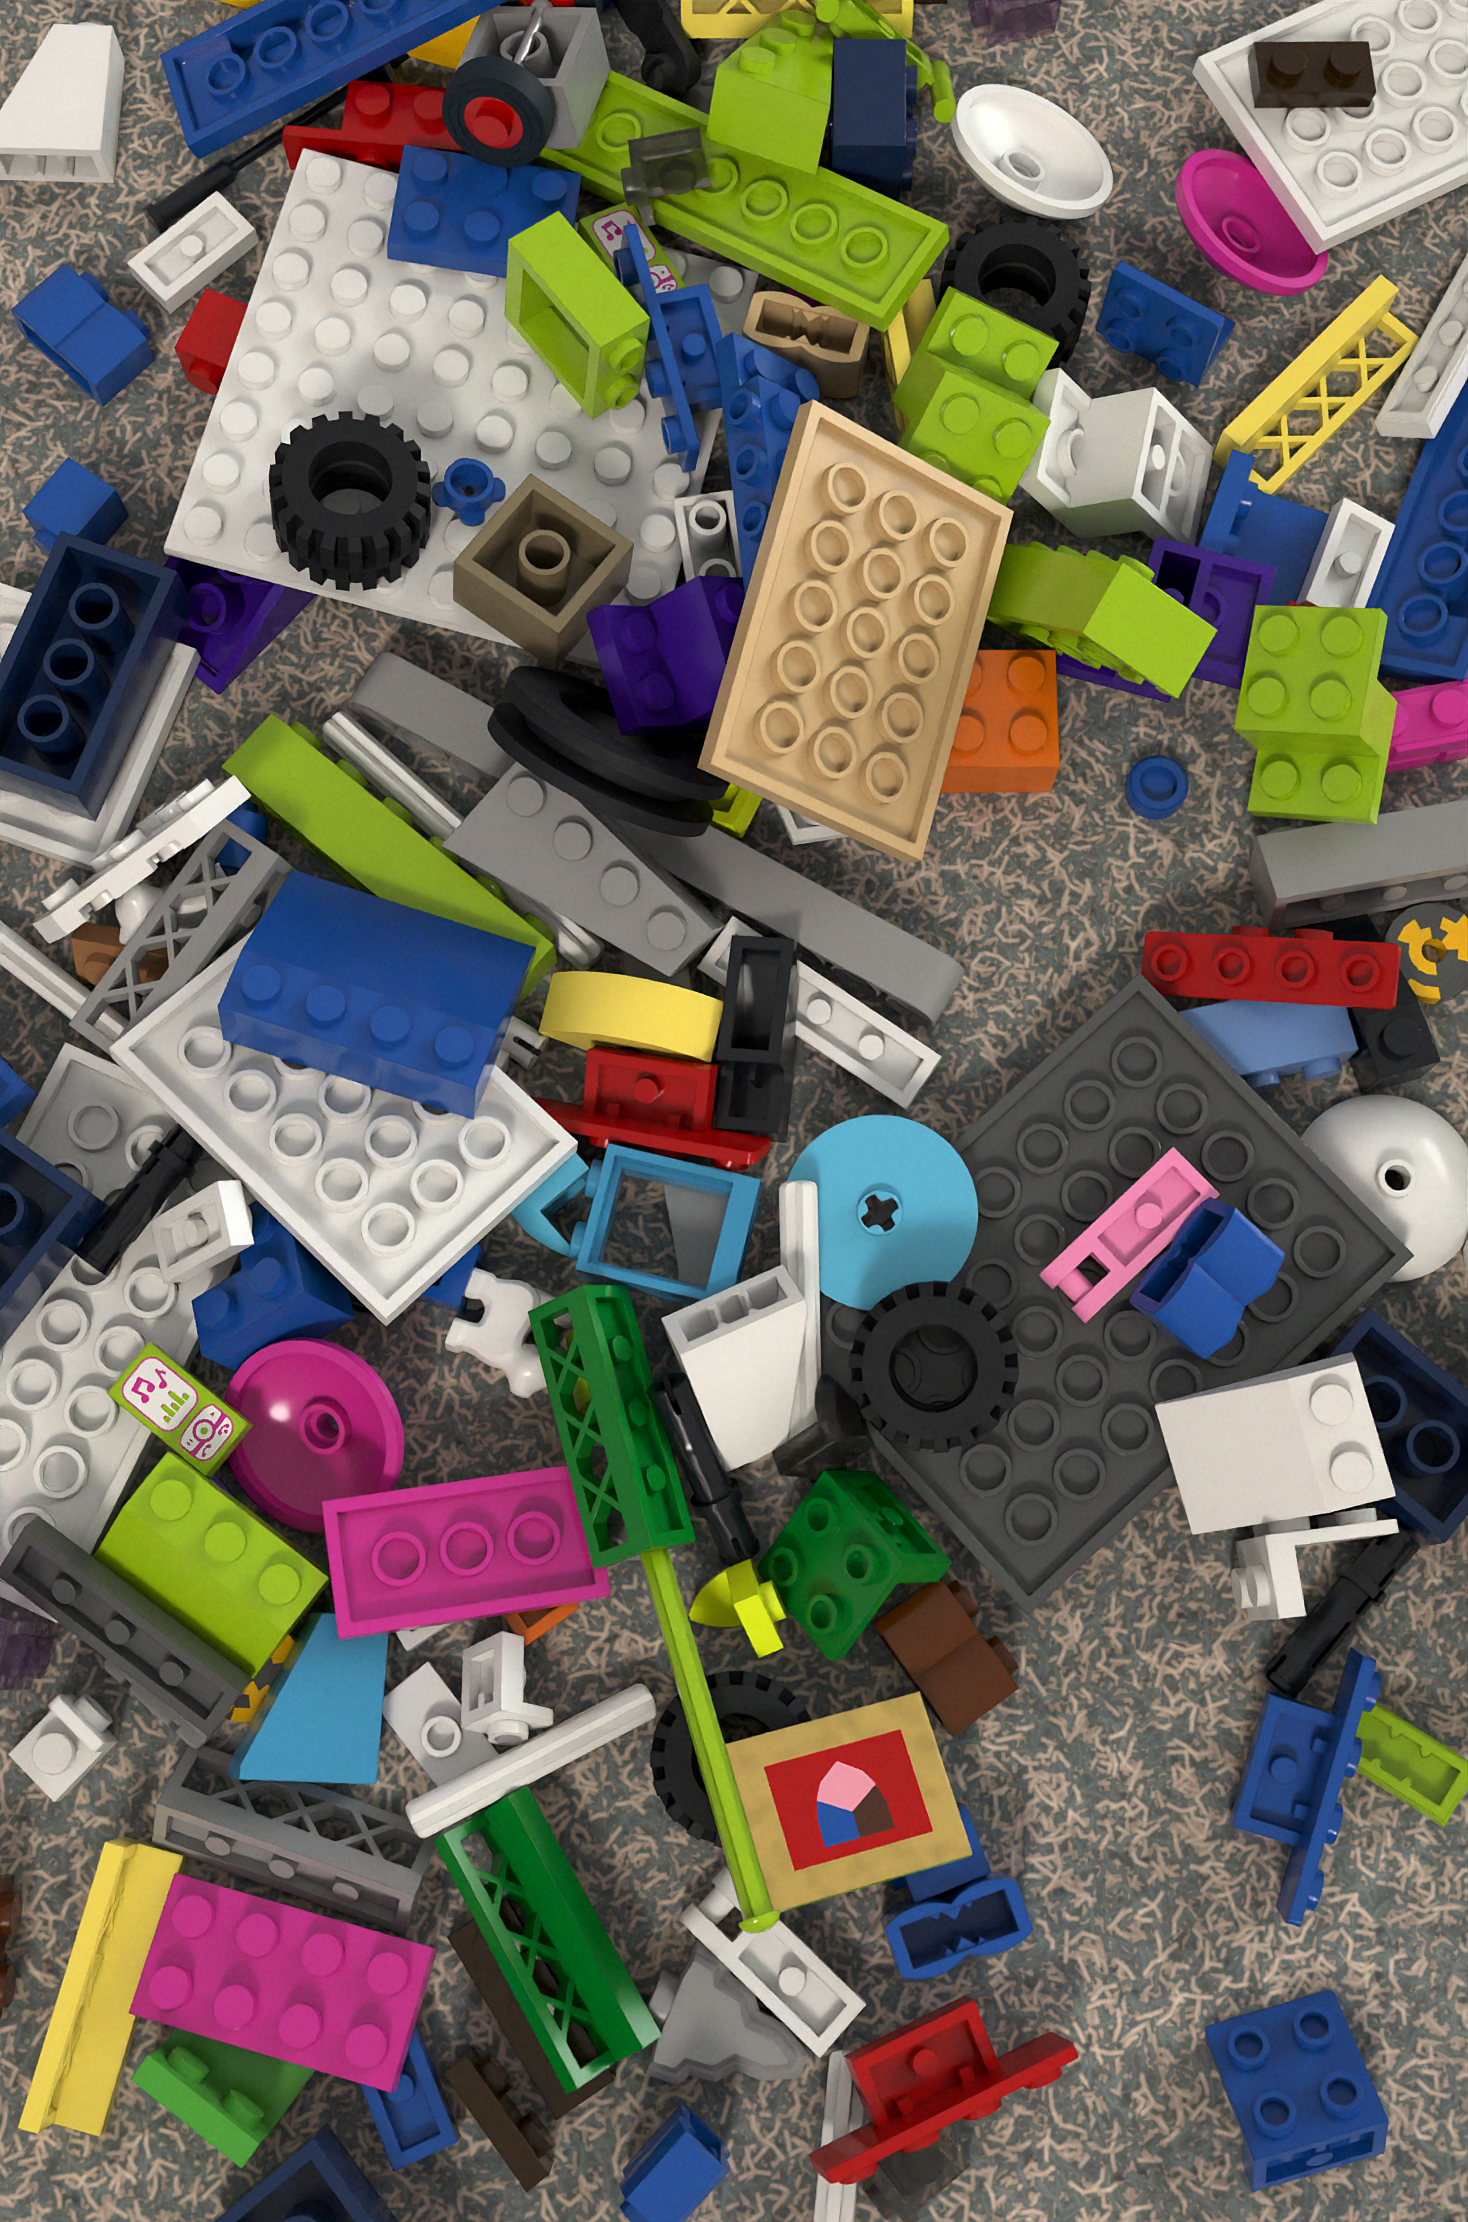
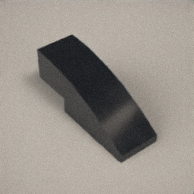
(758, 1037)

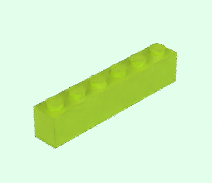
(373, 840)

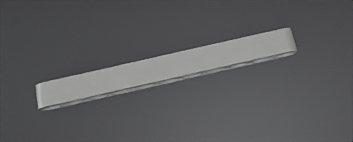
(714, 866)

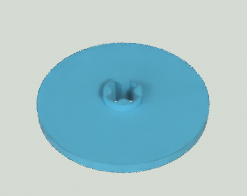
(933, 1199)

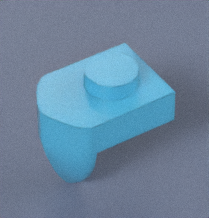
(549, 1199)

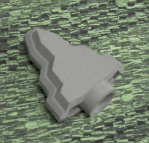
(716, 2027)

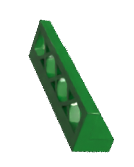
(620, 1416)
(567, 1934)

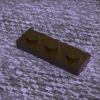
(496, 1992)

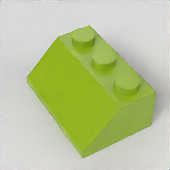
(212, 1564)

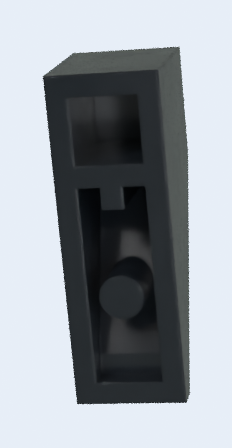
(1391, 1043)

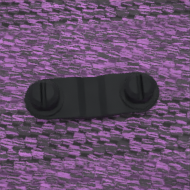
(669, 56)

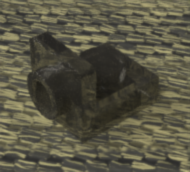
(664, 166)
(914, 2178)

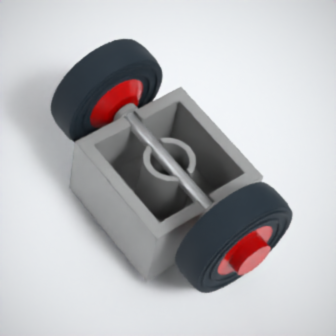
(527, 80)

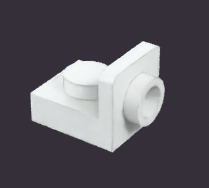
(494, 1692)
(65, 1744)

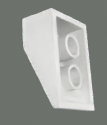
(1276, 1447)

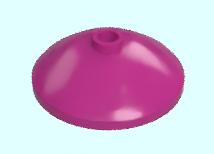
(1243, 225)
(292, 1451)

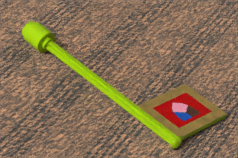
(815, 1801)

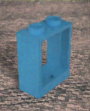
(605, 1185)

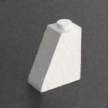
(65, 109)
(743, 1362)

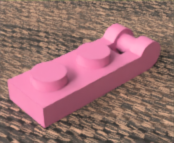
(1130, 1233)

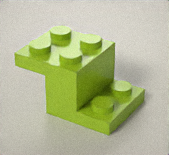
(973, 395)
(1316, 713)

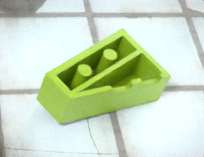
(776, 92)

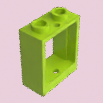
(575, 315)

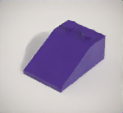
(232, 618)

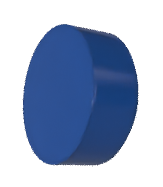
(1156, 787)

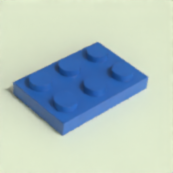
(464, 211)

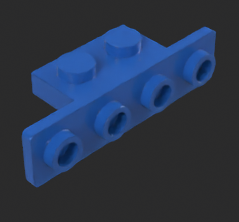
(679, 348)
(1297, 1775)

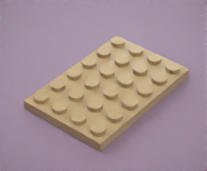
(857, 635)

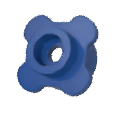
(472, 475)

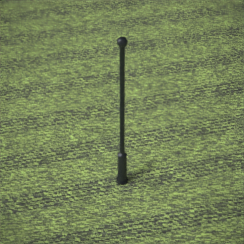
(224, 173)

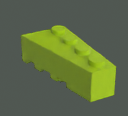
(1098, 614)

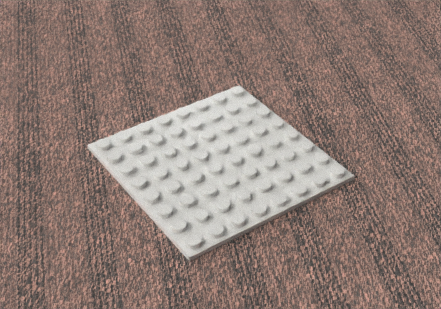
(441, 361)

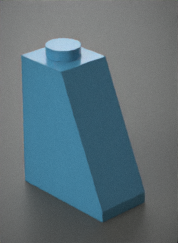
(319, 1711)

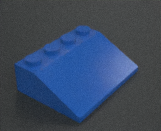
(375, 993)

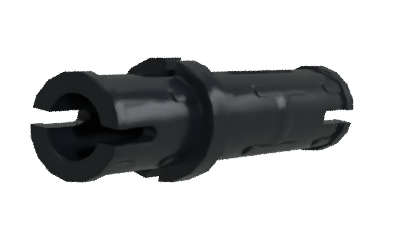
(141, 1199)
(714, 1493)
(1332, 1618)

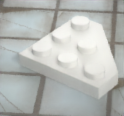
(135, 857)

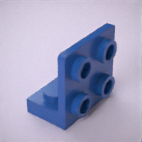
(1161, 325)
(1262, 528)
(1297, 2090)

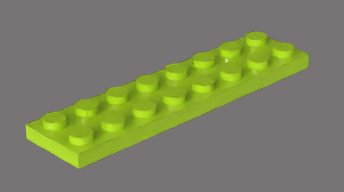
(792, 226)

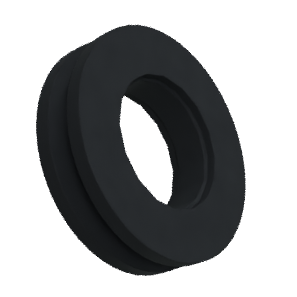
(573, 741)

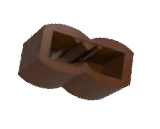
(946, 1654)

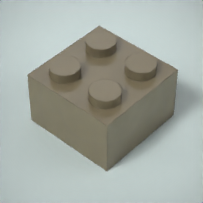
(541, 570)

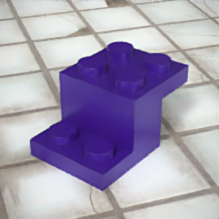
(1215, 589)
(668, 656)

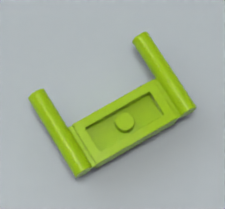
(861, 21)

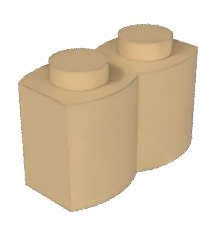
(812, 338)

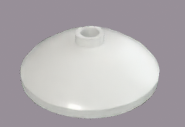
(1031, 153)
(1394, 1133)

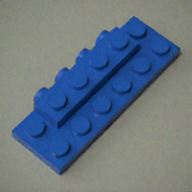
(291, 55)
(759, 413)
(1426, 564)

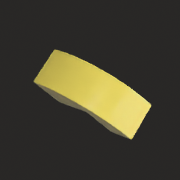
(631, 1012)

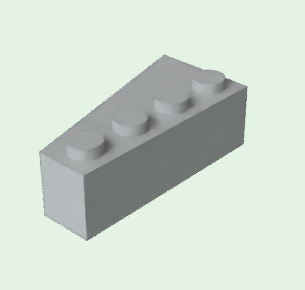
(584, 870)

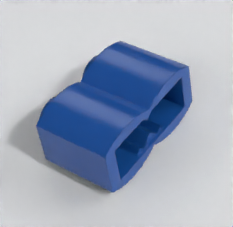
(84, 334)
(1208, 1277)
(970, 1918)
(674, 2170)

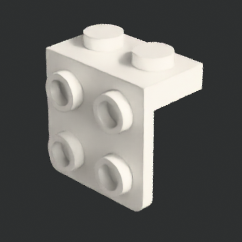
(1268, 1570)

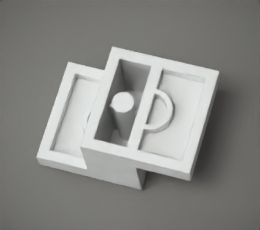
(1117, 463)

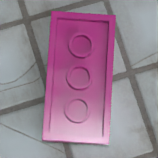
(458, 1552)
(284, 1982)

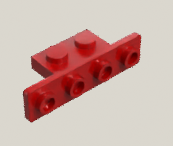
(377, 125)
(1273, 969)
(654, 1105)
(928, 2079)

